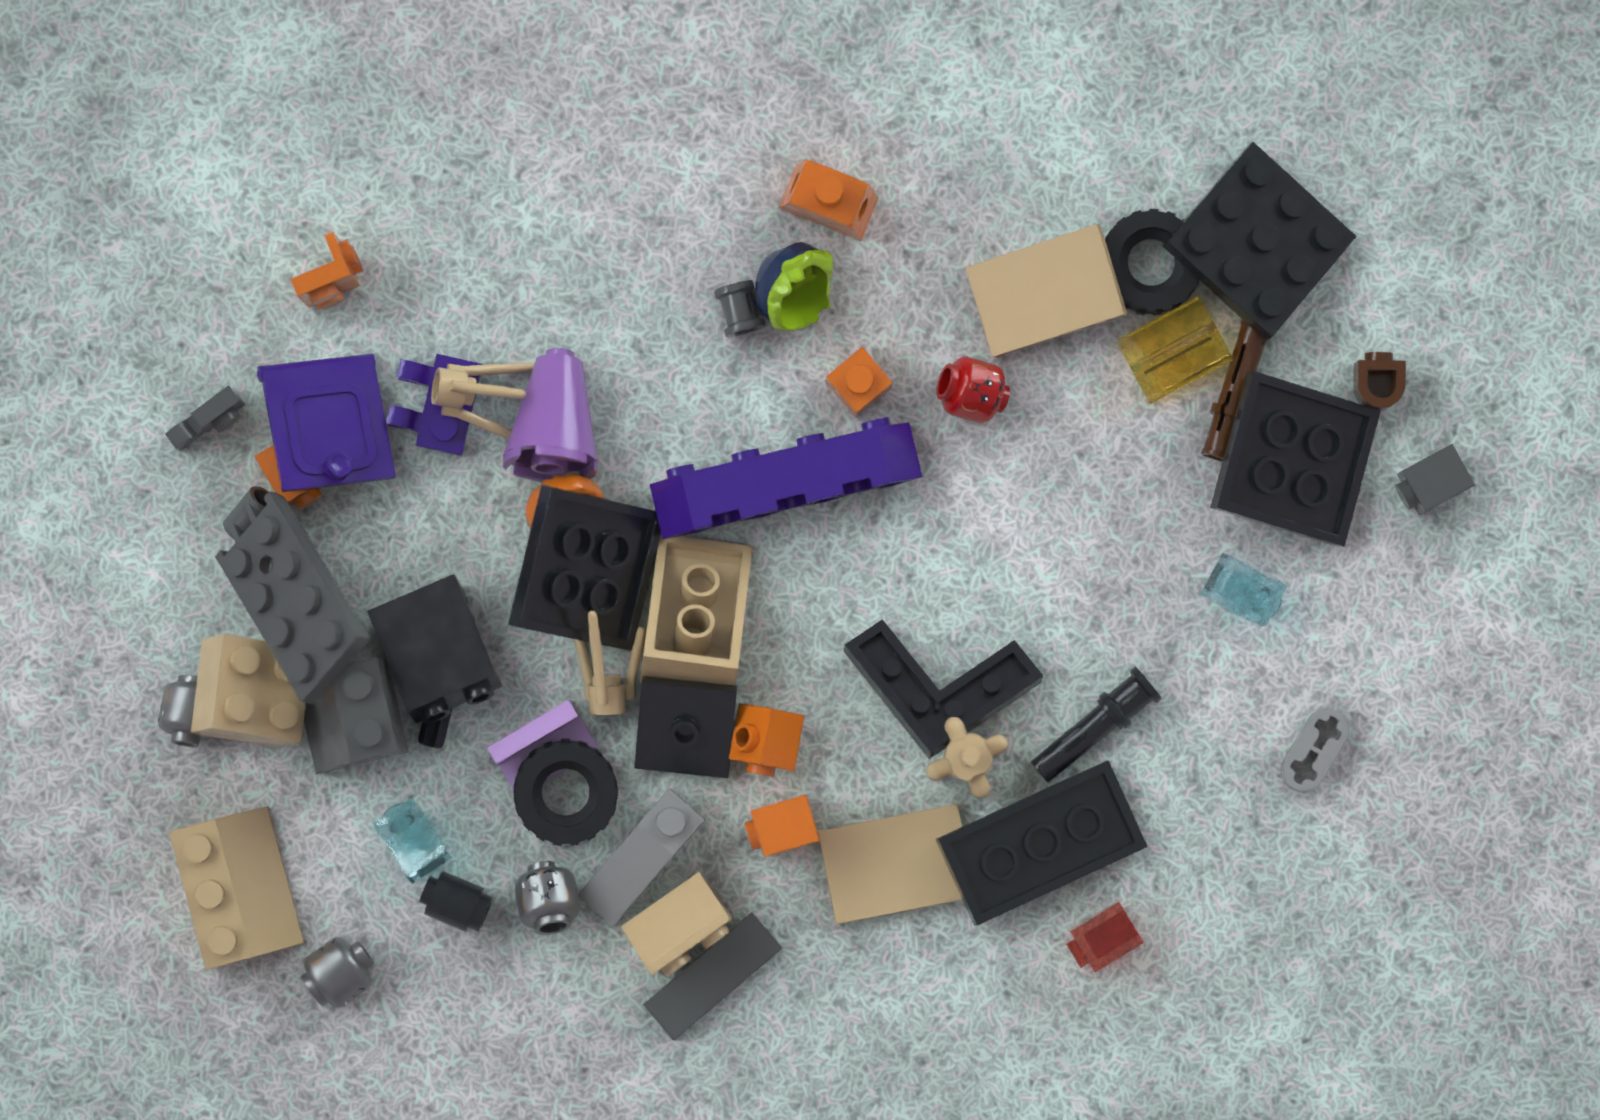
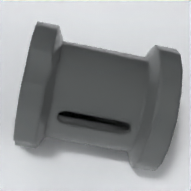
(739, 308)

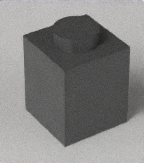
(1433, 480)

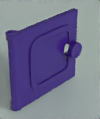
(330, 414)

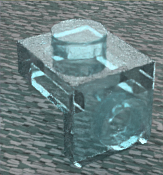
(1244, 590)
(412, 839)

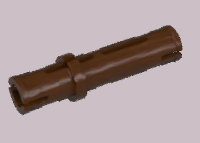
(1246, 358)

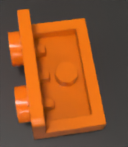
(328, 282)

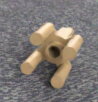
(967, 757)

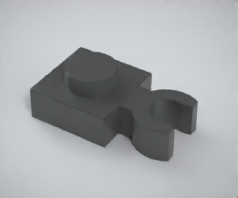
(216, 413)

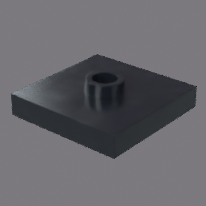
(685, 726)

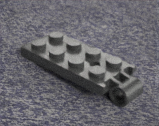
(297, 601)

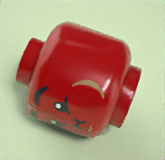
(972, 389)

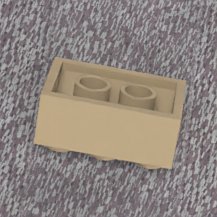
(236, 887)

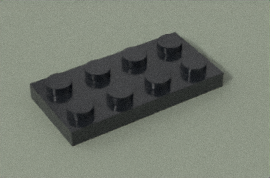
(1041, 843)

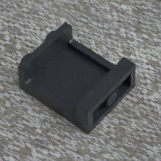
(434, 650)

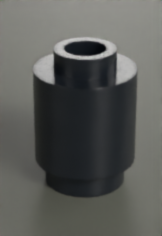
(455, 902)

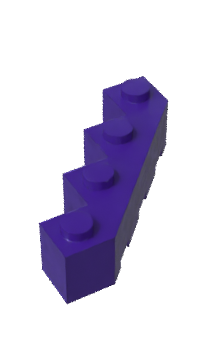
(785, 479)

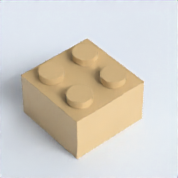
(245, 694)

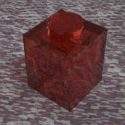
(1103, 937)

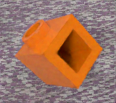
(766, 739)

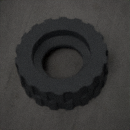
(1138, 296)
(565, 828)

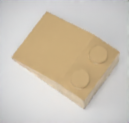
(696, 610)

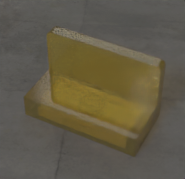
(1174, 349)

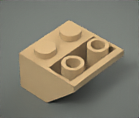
(676, 924)

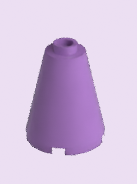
(553, 422)

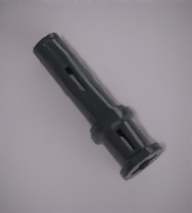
(1097, 724)

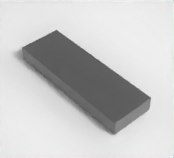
(712, 976)

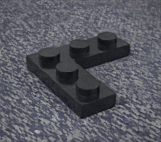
(919, 702)

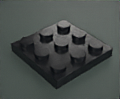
(1259, 241)
(1295, 459)
(583, 560)

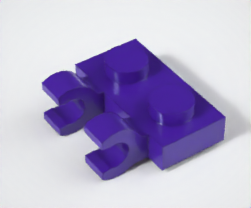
(434, 430)

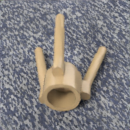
(455, 389)
(602, 690)

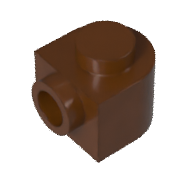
(1379, 380)

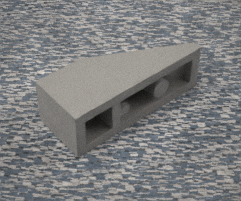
(641, 856)

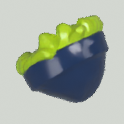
(794, 286)

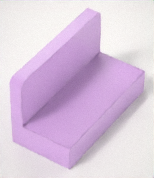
(556, 724)

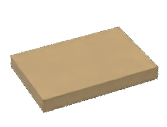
(1046, 290)
(889, 864)

